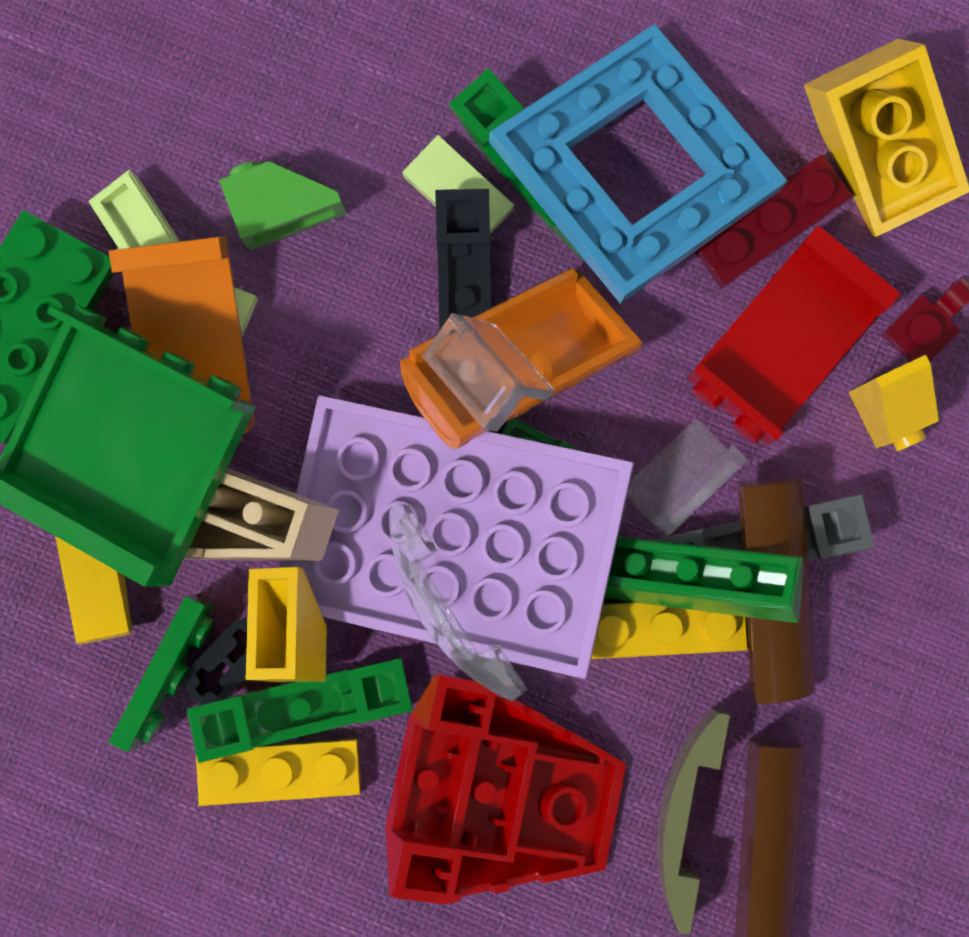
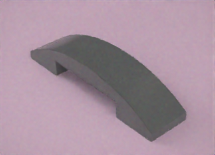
(830, 530)

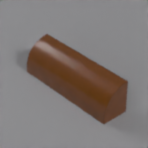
(778, 650)
(769, 839)

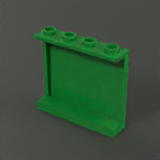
(120, 448)

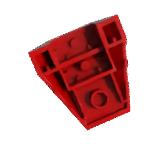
(494, 797)

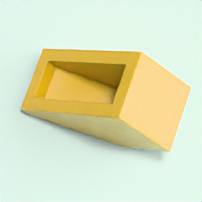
(898, 404)
(284, 628)

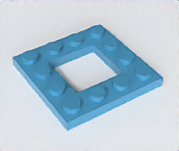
(624, 254)

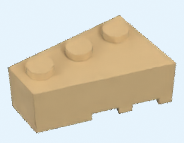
(261, 524)

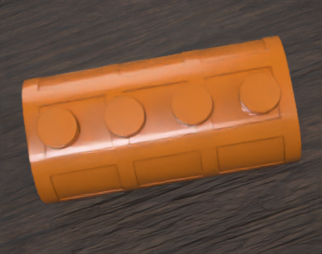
(556, 326)

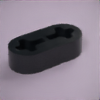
(212, 659)

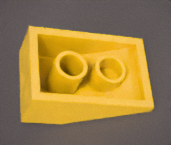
(889, 134)

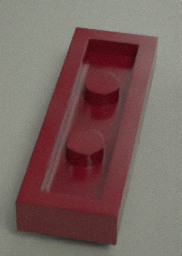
(801, 203)

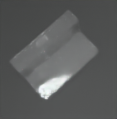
(484, 369)
(683, 477)

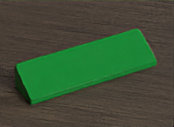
(707, 579)

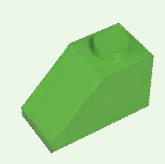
(276, 202)

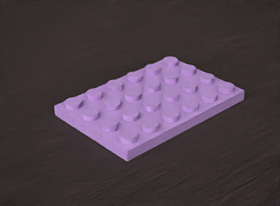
(515, 522)

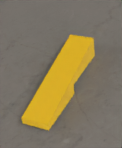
(94, 596)

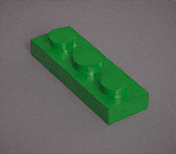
(164, 674)

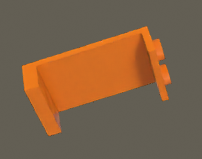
(187, 305)

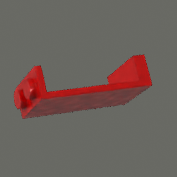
(791, 337)

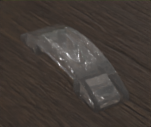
(411, 547)

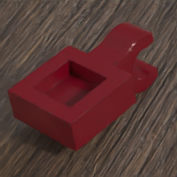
(926, 326)

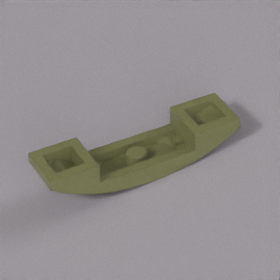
(701, 748)

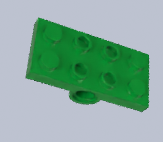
(39, 271)

